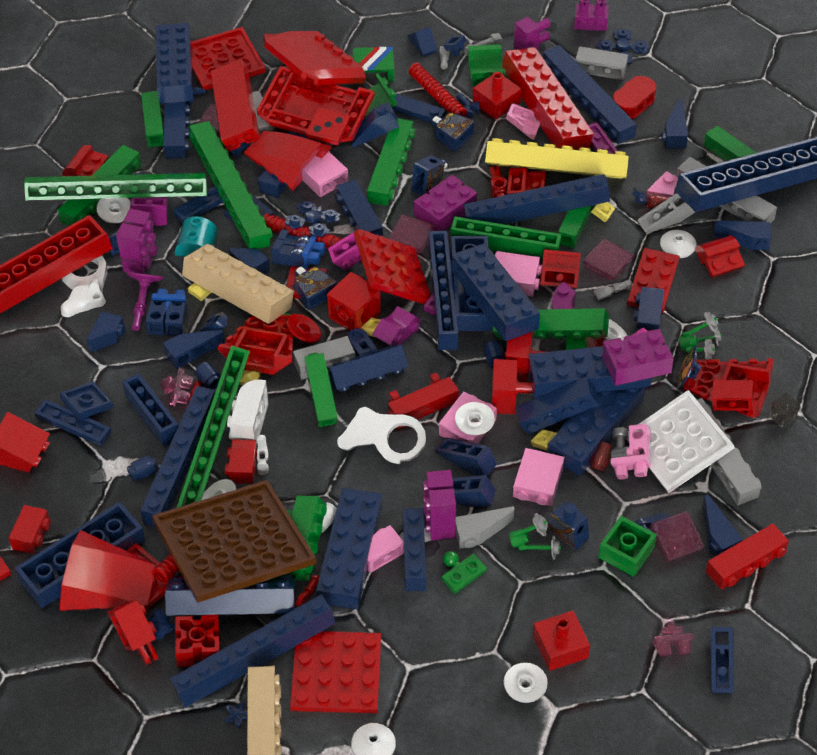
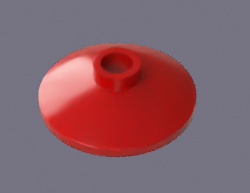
(303, 328)

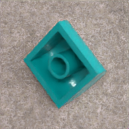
(195, 234)

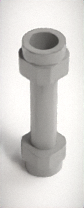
(494, 39)

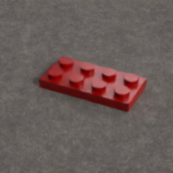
(654, 271)

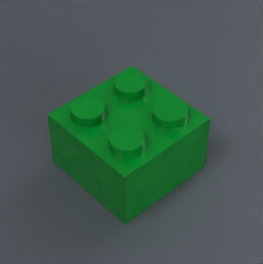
(627, 546)

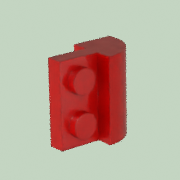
(85, 162)
(522, 180)
(720, 255)
(560, 268)

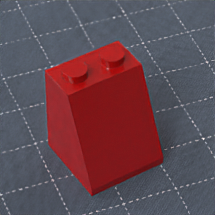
(21, 443)

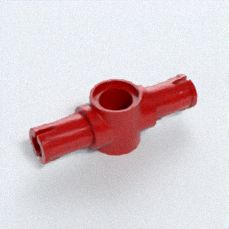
(498, 183)

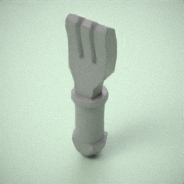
(444, 57)
(605, 291)

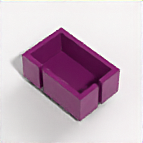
(444, 203)
(136, 241)
(637, 357)
(439, 505)

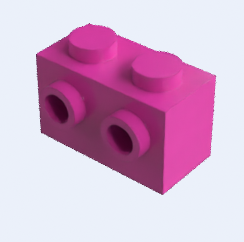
(345, 252)

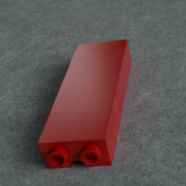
(235, 105)

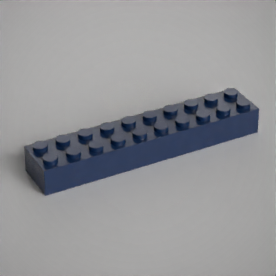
(748, 175)

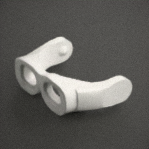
(262, 466)

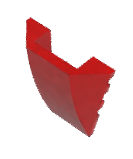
(285, 155)
(268, 344)
(753, 370)
(103, 576)

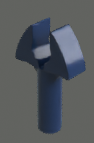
(468, 106)

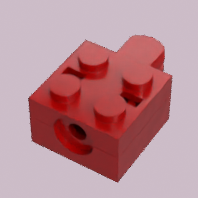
(134, 628)

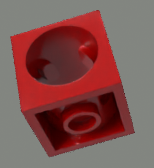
(353, 302)

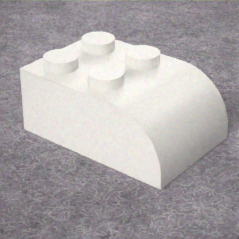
(248, 411)

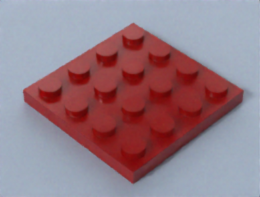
(221, 50)
(392, 267)
(337, 673)

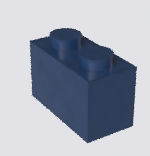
(650, 308)

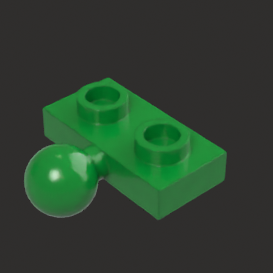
(463, 572)

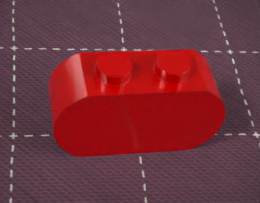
(635, 95)

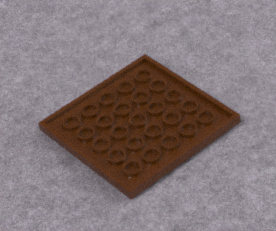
(233, 540)

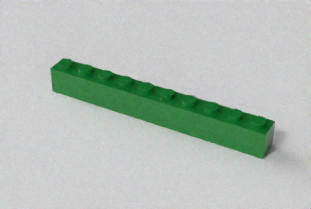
(115, 186)
(229, 186)
(214, 427)

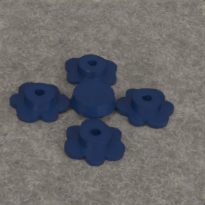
(623, 44)
(312, 216)

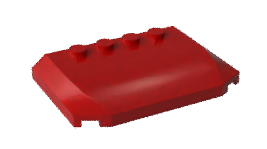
(314, 57)
(294, 101)

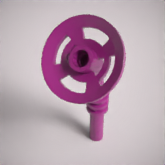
(144, 282)

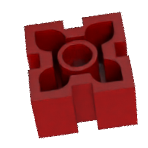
(196, 639)

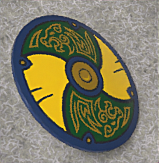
(685, 371)

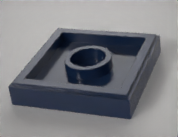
(86, 400)

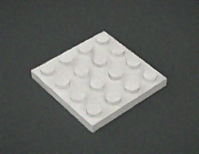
(683, 441)

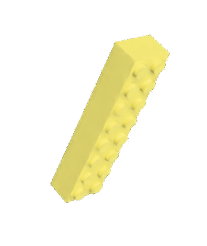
(556, 159)

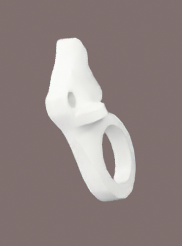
(86, 291)
(375, 429)

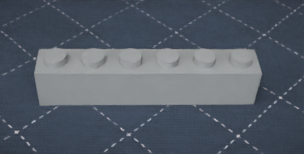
(747, 209)
(733, 470)

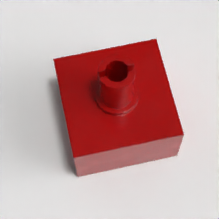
(496, 95)
(519, 350)
(507, 386)
(561, 640)

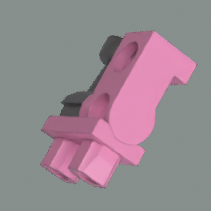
(631, 457)

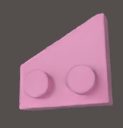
(523, 120)
(664, 185)

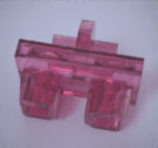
(181, 380)
(682, 640)

